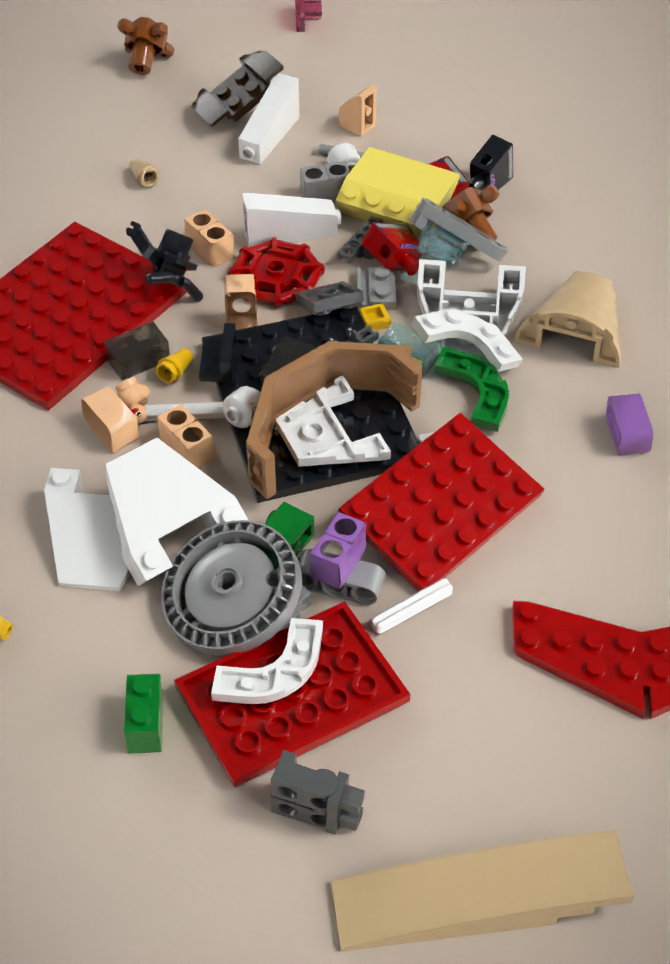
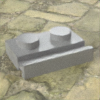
(377, 287)

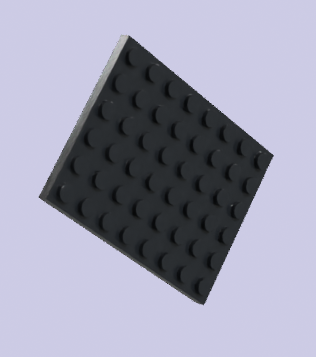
(364, 416)

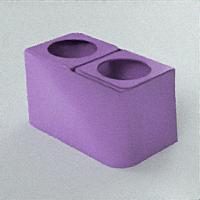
(629, 424)
(328, 569)

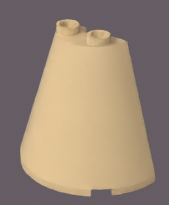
(579, 308)

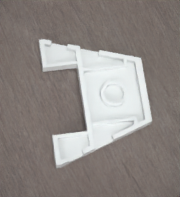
(318, 437)

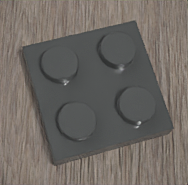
(328, 297)

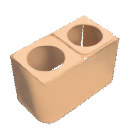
(223, 247)
(240, 287)
(110, 419)
(177, 421)

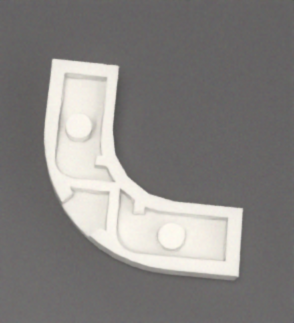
(468, 327)
(276, 679)

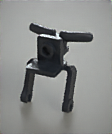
(168, 260)

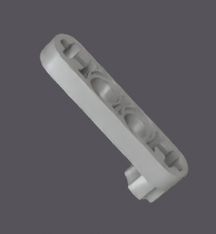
(429, 213)

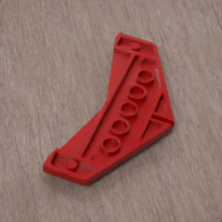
(596, 656)

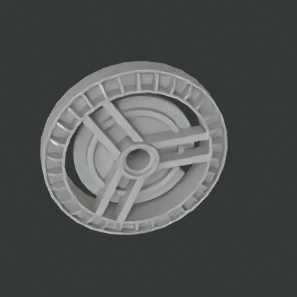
(212, 565)

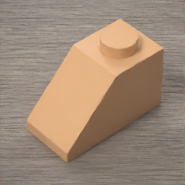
(359, 112)

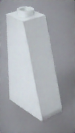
(271, 119)
(287, 218)

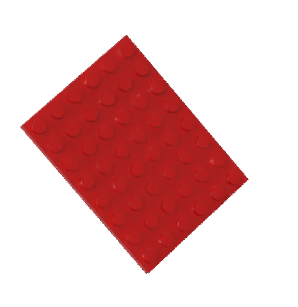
(65, 306)

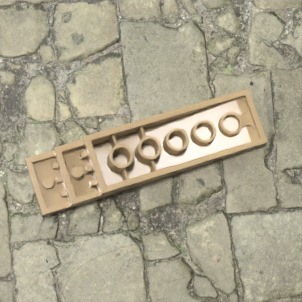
(481, 891)

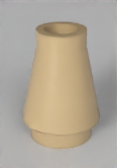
(145, 172)

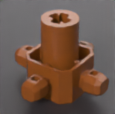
(144, 41)
(474, 208)

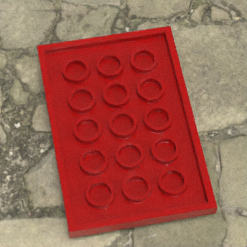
(442, 502)
(344, 692)

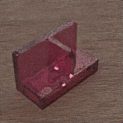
(307, 11)

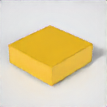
(375, 316)

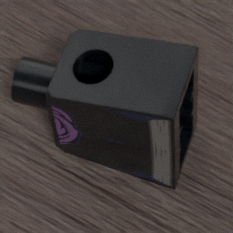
(492, 164)

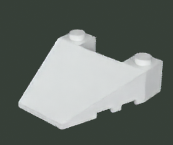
(494, 308)
(157, 494)
(83, 534)

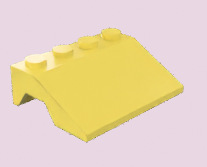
(392, 188)

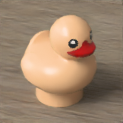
(134, 397)

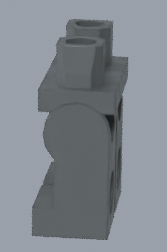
(315, 795)

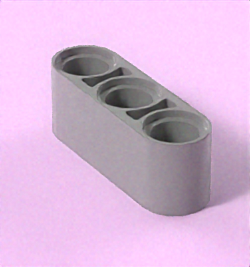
(361, 585)

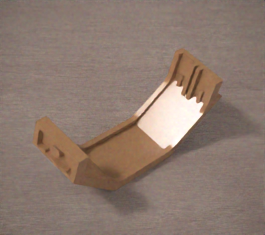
(364, 368)

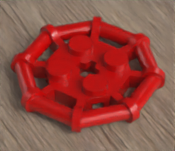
(280, 256)

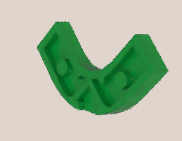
(484, 378)

